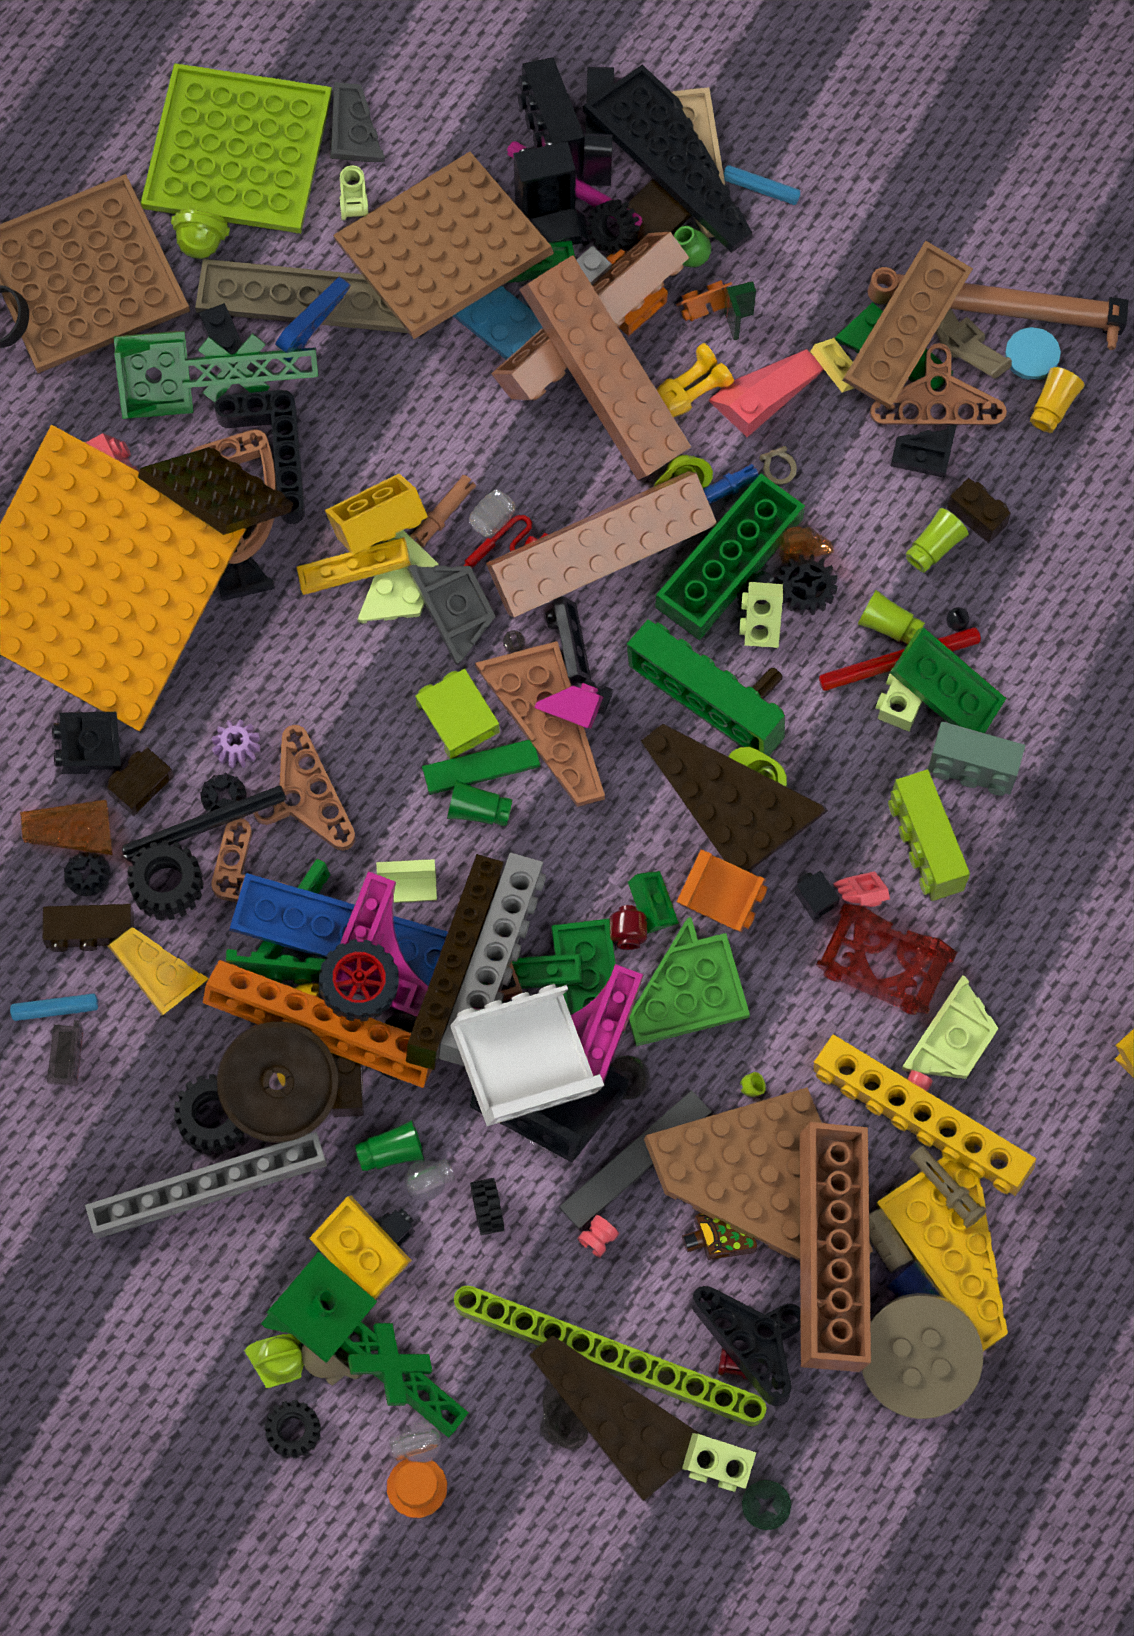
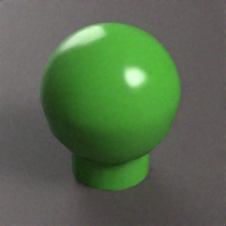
(694, 244)

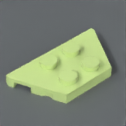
(395, 592)
(954, 1036)

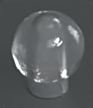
(427, 1179)
(417, 1443)

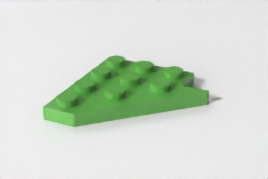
(689, 990)

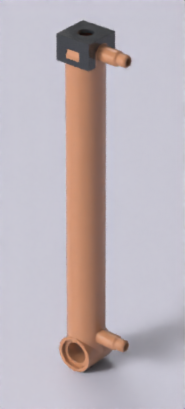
(1108, 315)

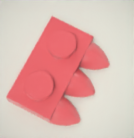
(863, 889)

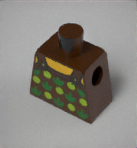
(717, 1239)

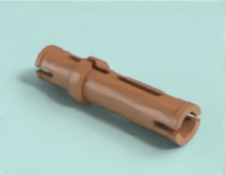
(442, 511)

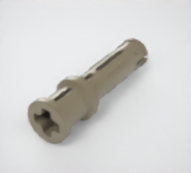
(922, 1159)

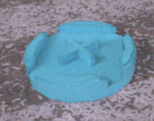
(1032, 353)

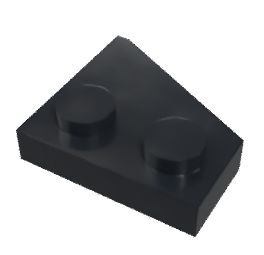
(924, 452)
(243, 580)

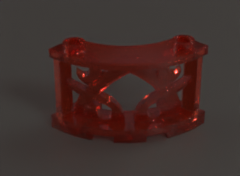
(869, 924)

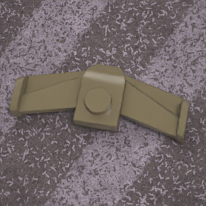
(966, 341)

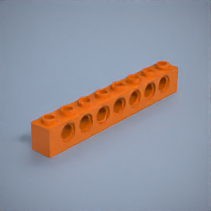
(265, 1000)

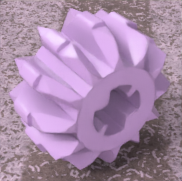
(236, 753)

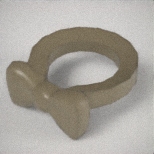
(781, 452)

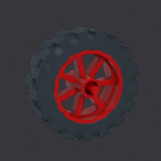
(358, 952)

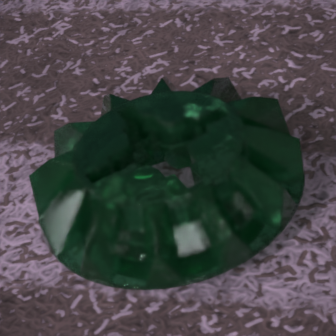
(765, 1490)

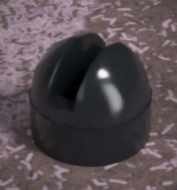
(952, 619)

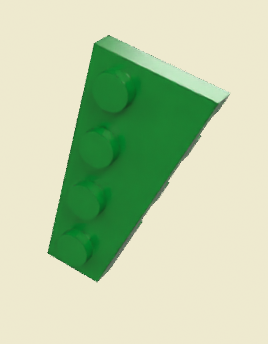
(281, 969)

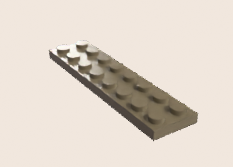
(287, 291)

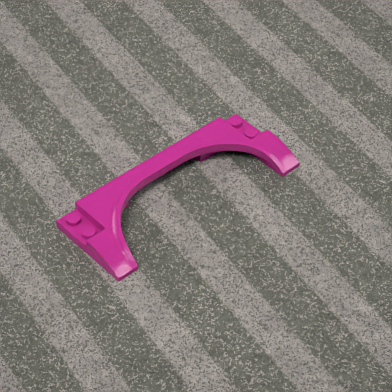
(596, 1024)

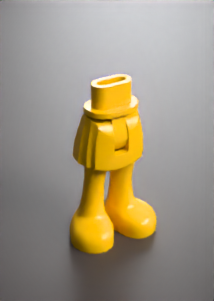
(672, 390)

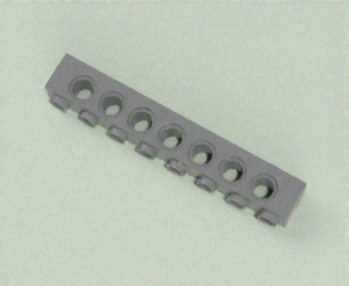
(517, 873)
(205, 1185)

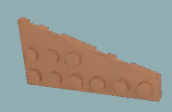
(522, 681)

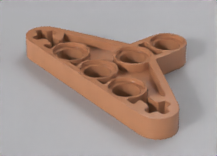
(951, 398)
(311, 805)

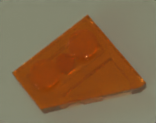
(805, 542)

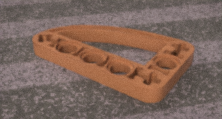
(254, 542)

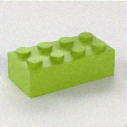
(928, 835)

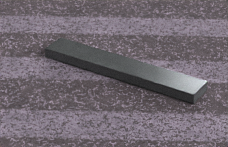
(627, 1165)

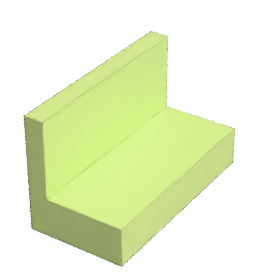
(413, 879)

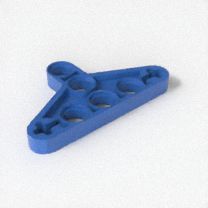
(303, 326)

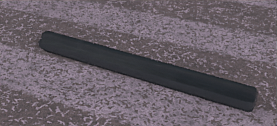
(207, 821)

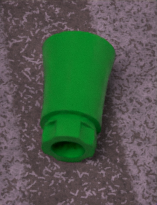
(478, 805)
(390, 1148)

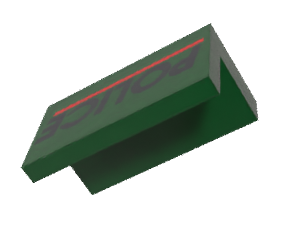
(739, 304)

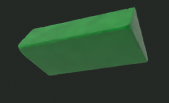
(653, 900)

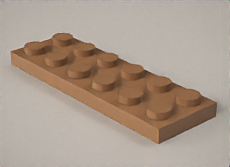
(907, 324)

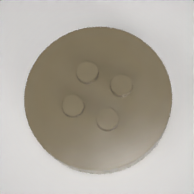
(923, 1356)

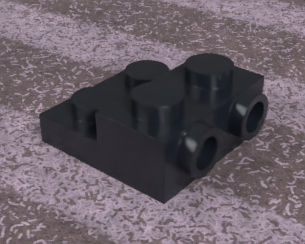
(86, 742)

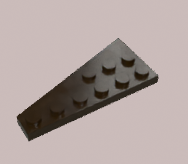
(629, 1428)

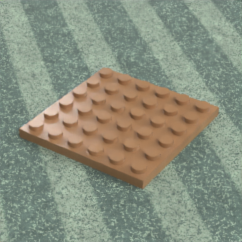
(442, 244)
(86, 273)

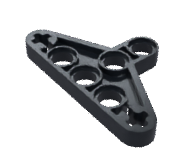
(744, 1327)

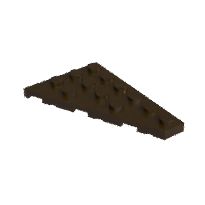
(733, 804)

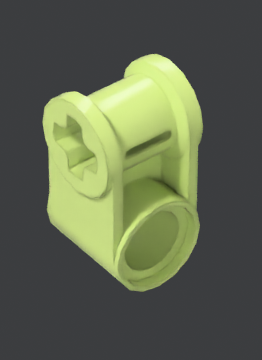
(353, 197)

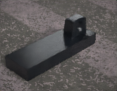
(566, 619)

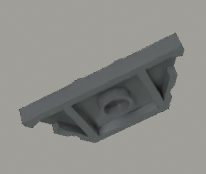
(454, 604)

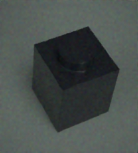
(816, 894)

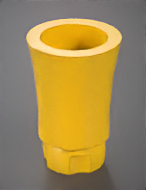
(1055, 398)

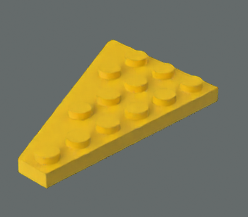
(953, 1256)

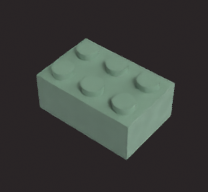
(976, 759)

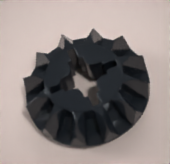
(221, 782)
(93, 883)

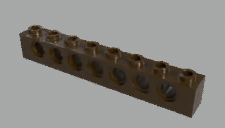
(453, 962)

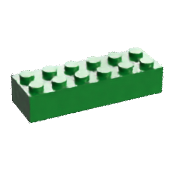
(729, 556)
(705, 688)

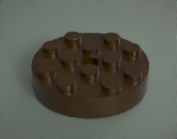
(308, 1087)

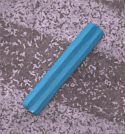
(761, 185)
(54, 1007)

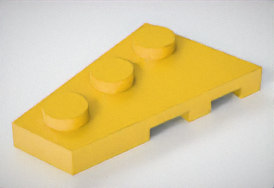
(156, 971)

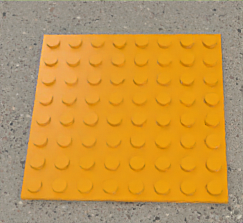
(102, 577)

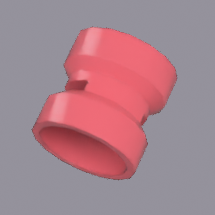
(600, 1233)

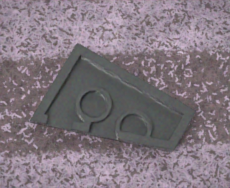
(352, 127)

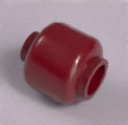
(628, 927)

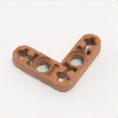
(232, 873)

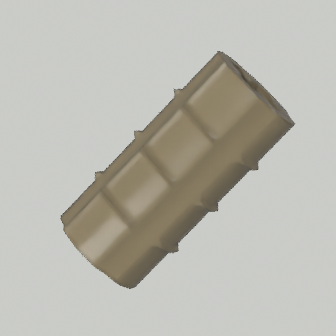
(888, 1242)

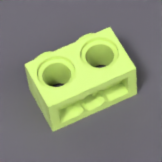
(762, 614)
(898, 695)
(720, 1455)

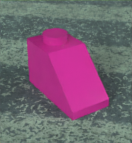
(573, 704)

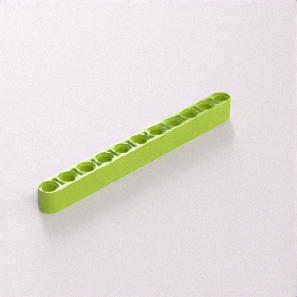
(620, 1366)

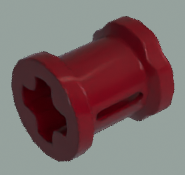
(728, 1366)

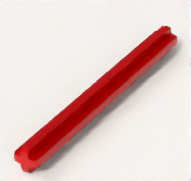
(887, 662)

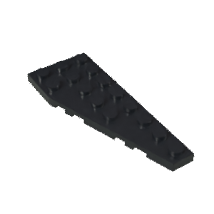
(661, 139)

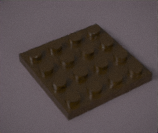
(216, 490)

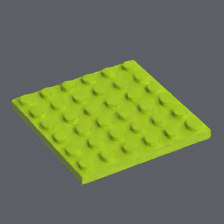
(237, 147)

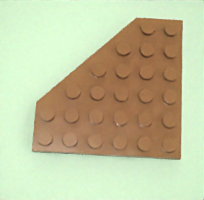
(741, 1167)

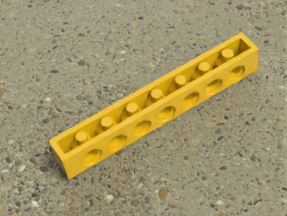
(916, 1100)

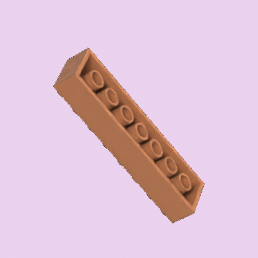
(620, 290)
(605, 367)
(601, 544)
(834, 1247)

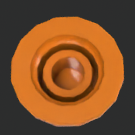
(416, 1488)

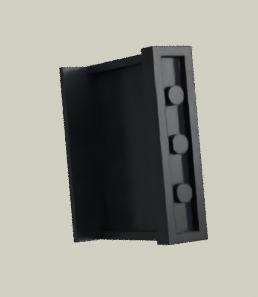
(570, 1125)

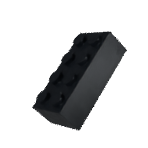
(550, 108)
(544, 179)

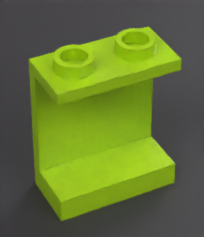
(457, 713)

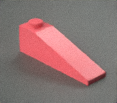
(763, 392)

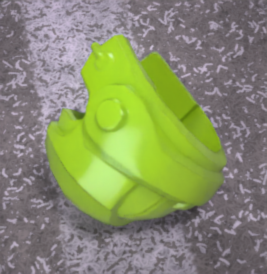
(199, 232)

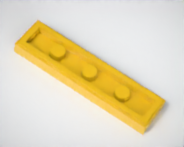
(350, 567)

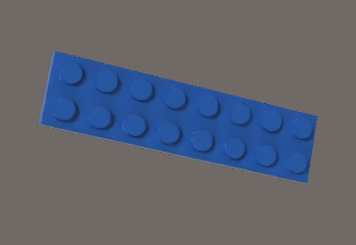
(318, 923)

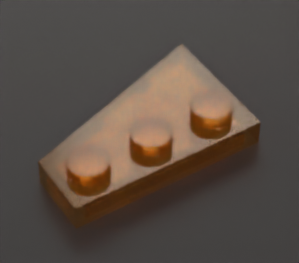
(70, 827)

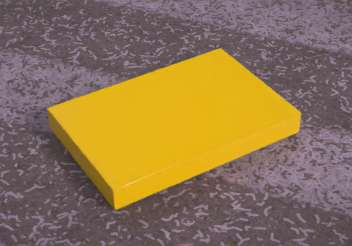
(360, 1247)

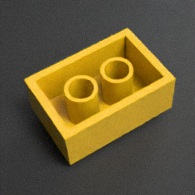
(376, 514)

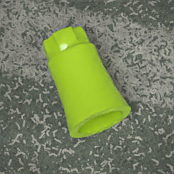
(936, 540)
(889, 619)

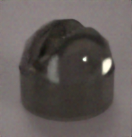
(507, 641)

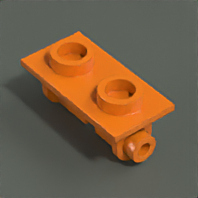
(696, 304)

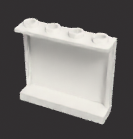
(523, 1055)

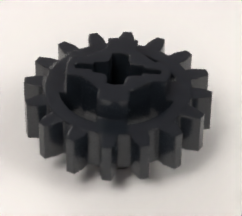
(816, 576)

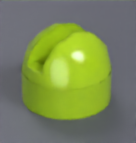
(753, 1084)

